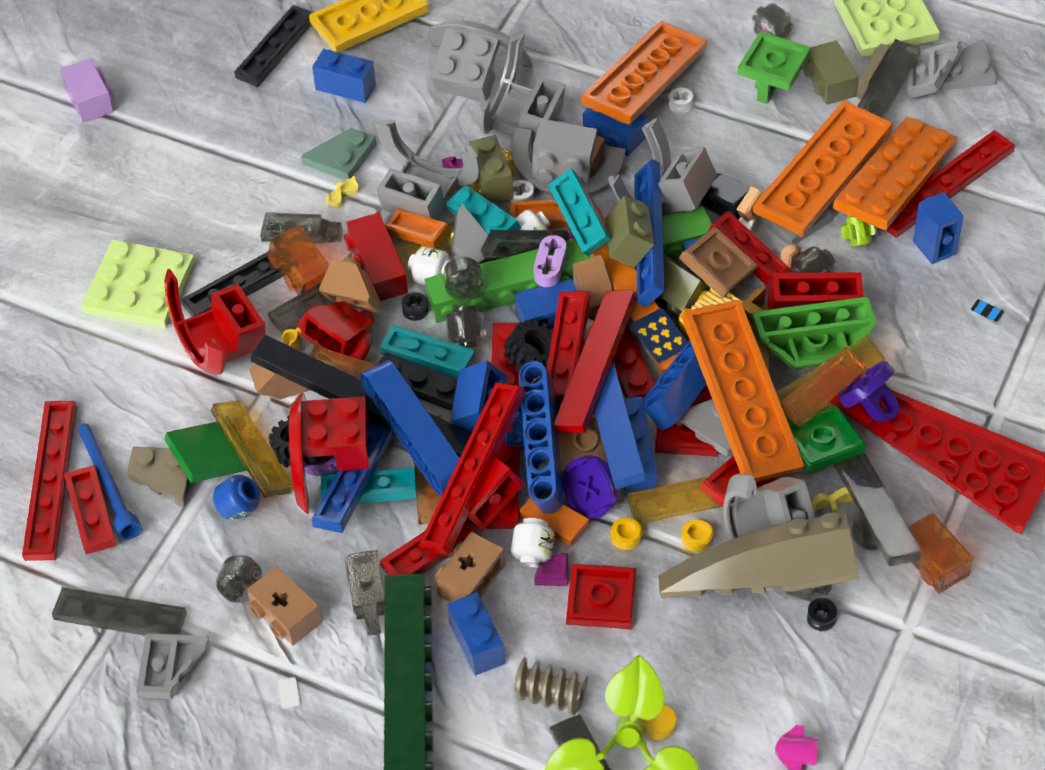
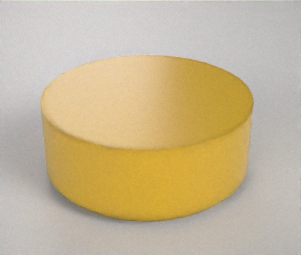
(626, 533)
(697, 535)
(662, 725)

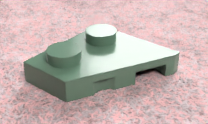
(341, 154)

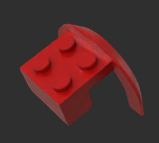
(219, 334)
(327, 429)

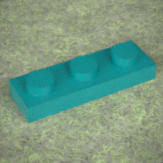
(579, 212)
(485, 213)
(427, 351)
(383, 486)

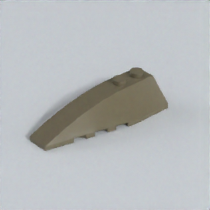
(784, 555)

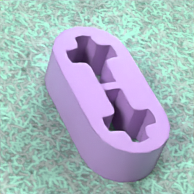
(545, 260)

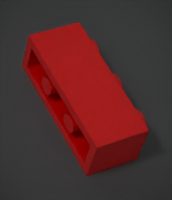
(377, 255)
(812, 288)

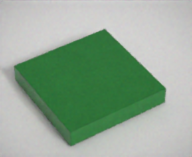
(826, 439)
(204, 452)

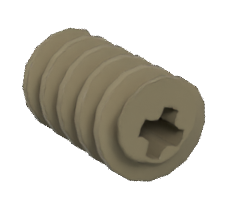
(549, 687)

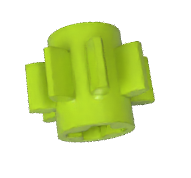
(857, 231)

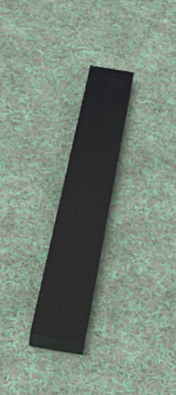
(334, 383)

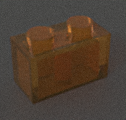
(297, 259)
(942, 556)

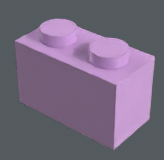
(87, 90)

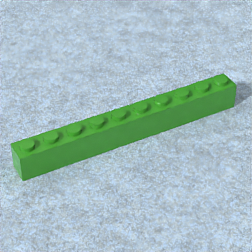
(516, 273)

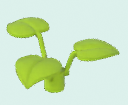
(633, 695)

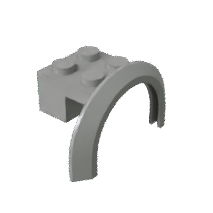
(467, 57)
(517, 104)
(558, 149)
(682, 181)
(420, 184)
(755, 508)

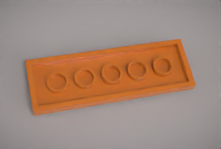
(644, 72)
(822, 168)
(895, 173)
(742, 390)

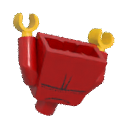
(334, 328)

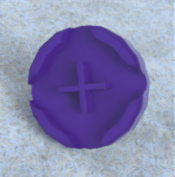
(871, 390)
(590, 487)

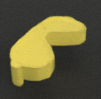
(348, 187)
(823, 500)

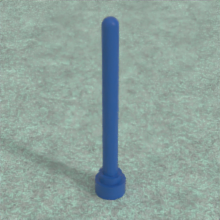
(126, 523)

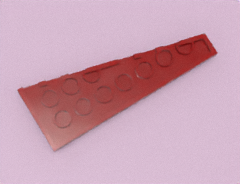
(974, 461)

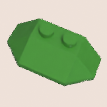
(814, 332)

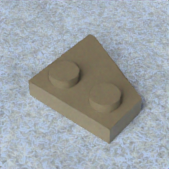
(159, 472)

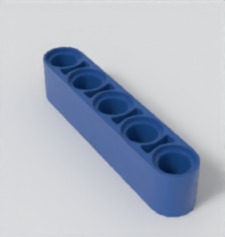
(675, 389)
(411, 424)
(546, 449)

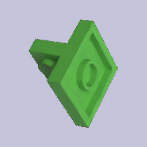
(773, 64)

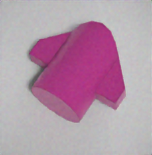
(795, 749)

